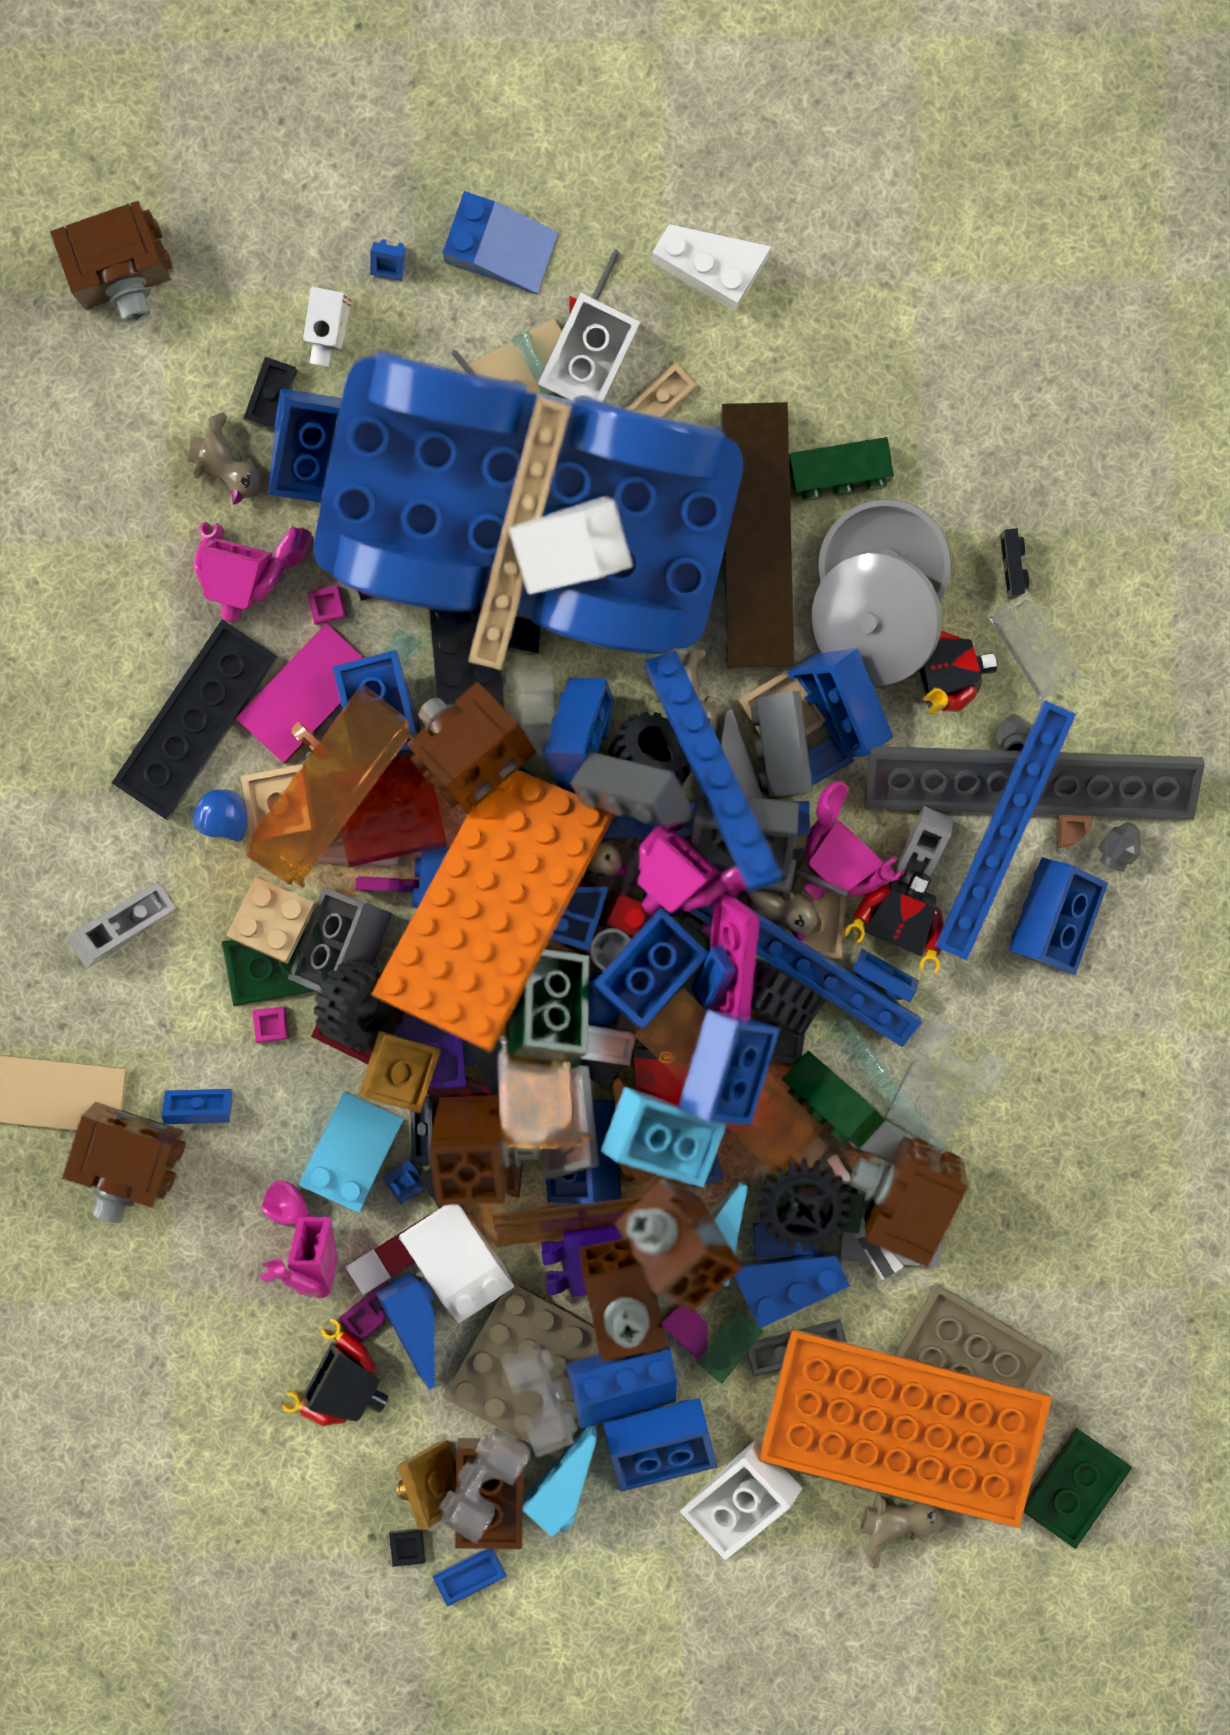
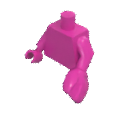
(242, 574)
(840, 855)
(679, 875)
(313, 1247)

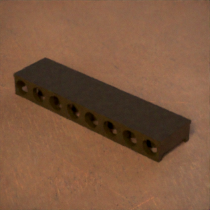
(759, 540)

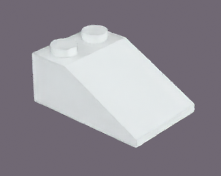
(588, 350)
(571, 546)
(457, 1261)
(741, 1501)

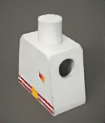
(332, 308)

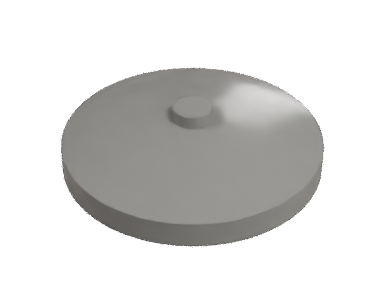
(894, 529)
(882, 610)

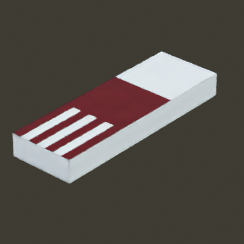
(381, 1262)

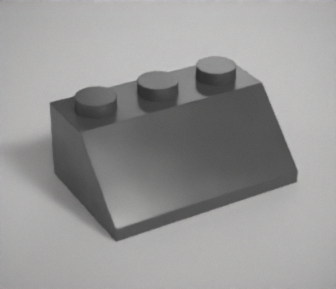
(782, 745)
(631, 790)
(775, 819)
(348, 932)

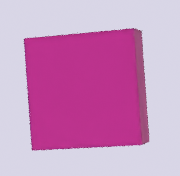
(326, 605)
(270, 1024)

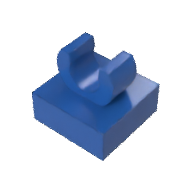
(387, 260)
(404, 1181)

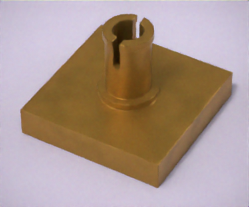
(399, 1072)
(427, 1482)

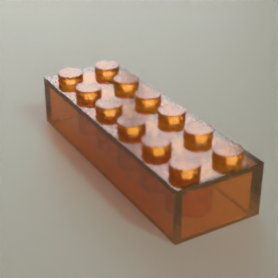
(779, 1124)

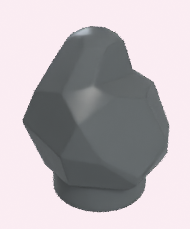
(1013, 733)
(1120, 846)

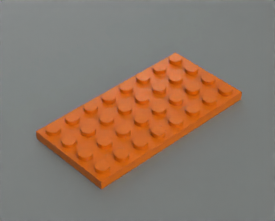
(492, 908)
(905, 1428)

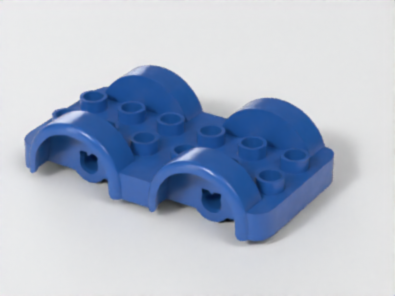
(428, 479)

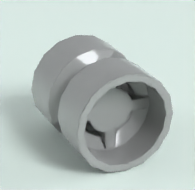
(607, 946)

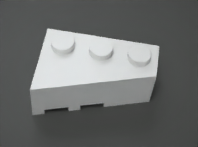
(711, 262)

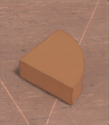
(305, 735)
(1072, 829)

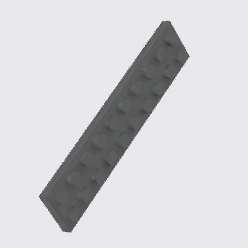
(1076, 786)

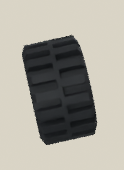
(652, 736)
(783, 998)
(349, 1010)

